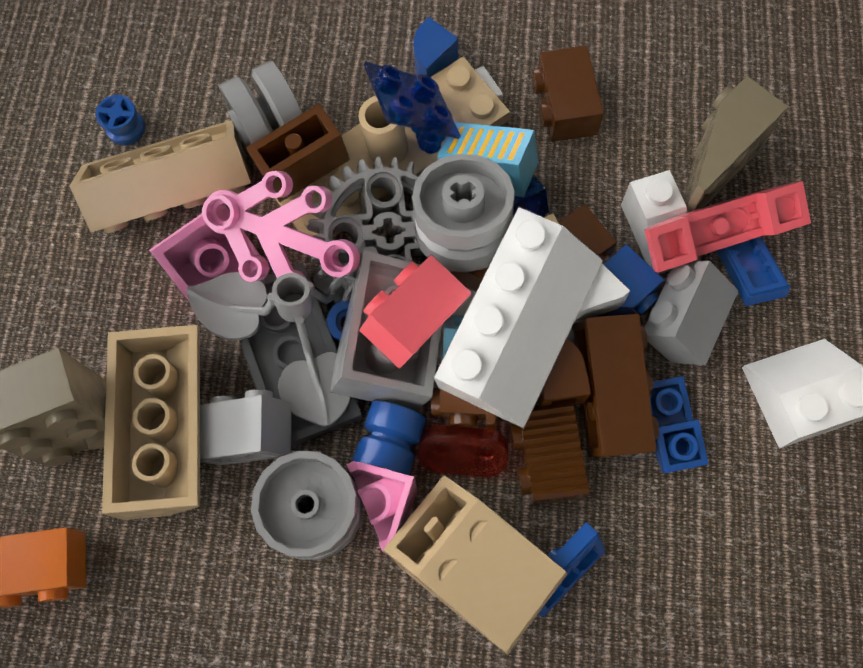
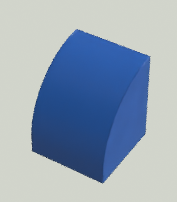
(433, 48)

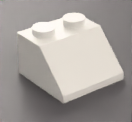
(807, 391)

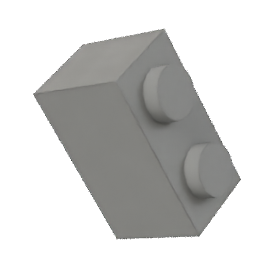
(690, 313)
(244, 428)

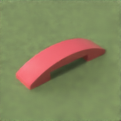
(726, 224)

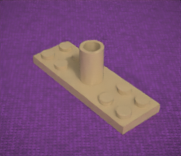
(466, 98)

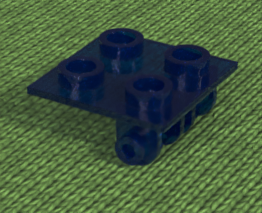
(414, 104)

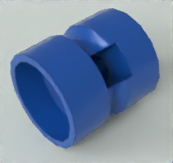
(391, 435)

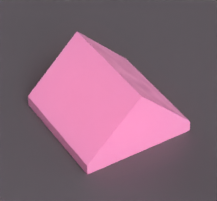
(198, 254)

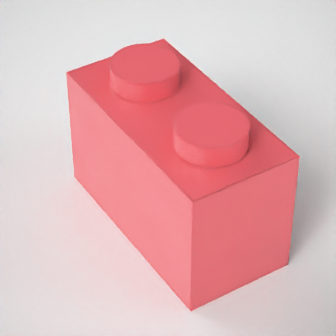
(413, 310)

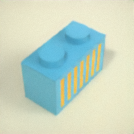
(509, 147)

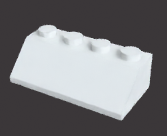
(519, 318)

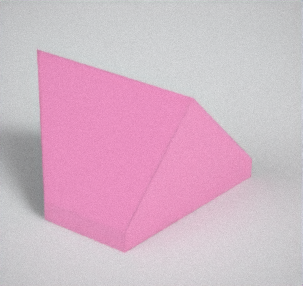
(385, 496)

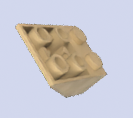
(475, 563)

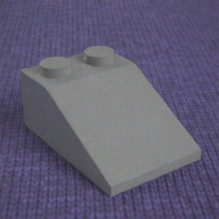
(360, 366)

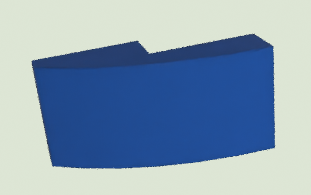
(680, 436)

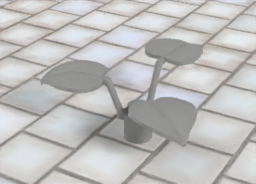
(232, 310)

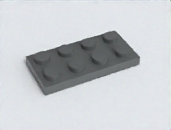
(278, 345)

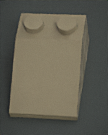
(731, 139)

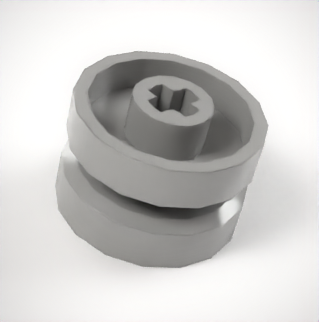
(262, 114)
(462, 211)
(286, 489)

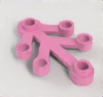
(273, 230)

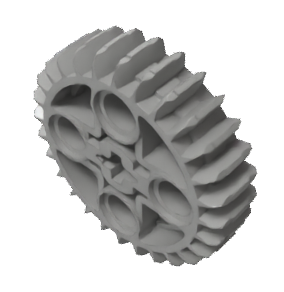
(386, 215)

